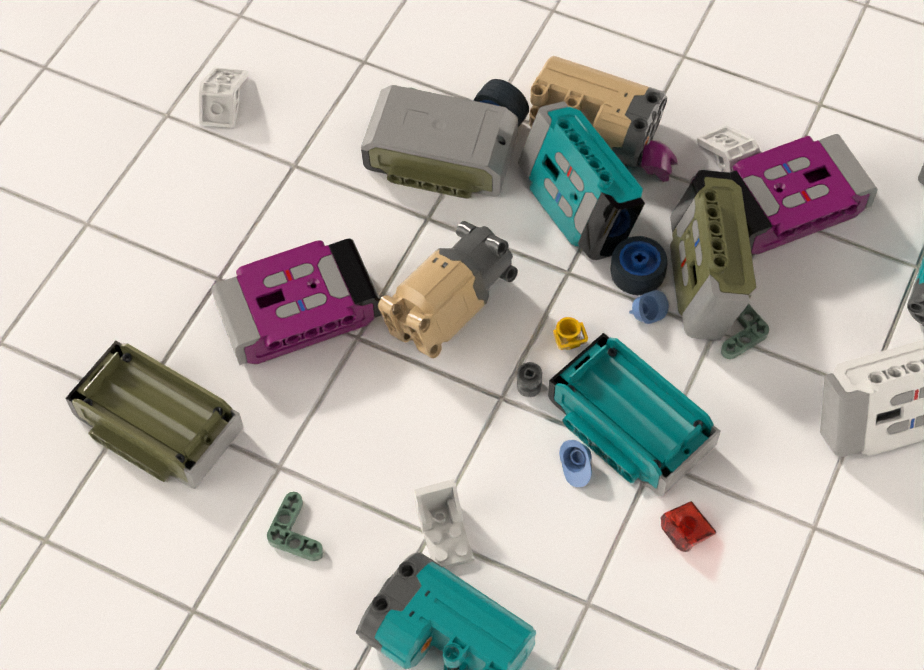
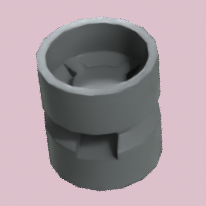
(529, 379)

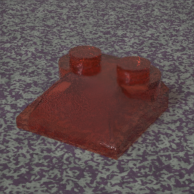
(686, 526)

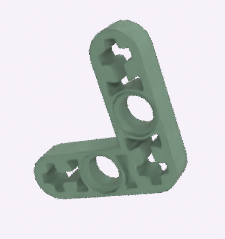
(750, 332)
(285, 530)

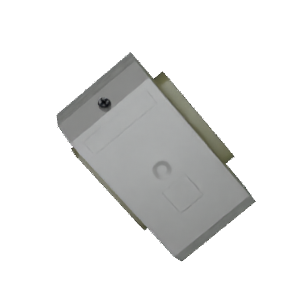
(439, 142)

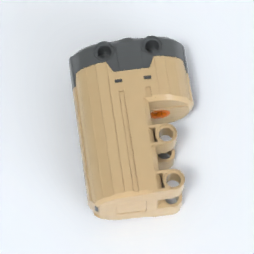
(618, 108)

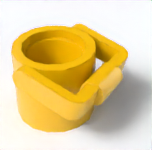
(568, 333)

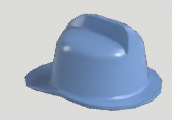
(650, 307)
(576, 462)

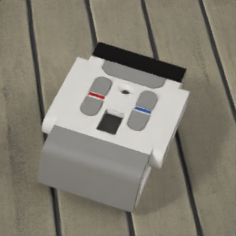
(875, 402)

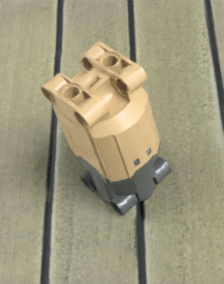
(447, 289)

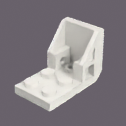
(220, 97)
(729, 146)
(442, 524)

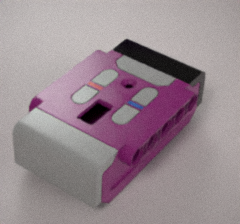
(801, 190)
(295, 300)

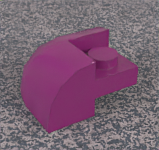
(658, 160)

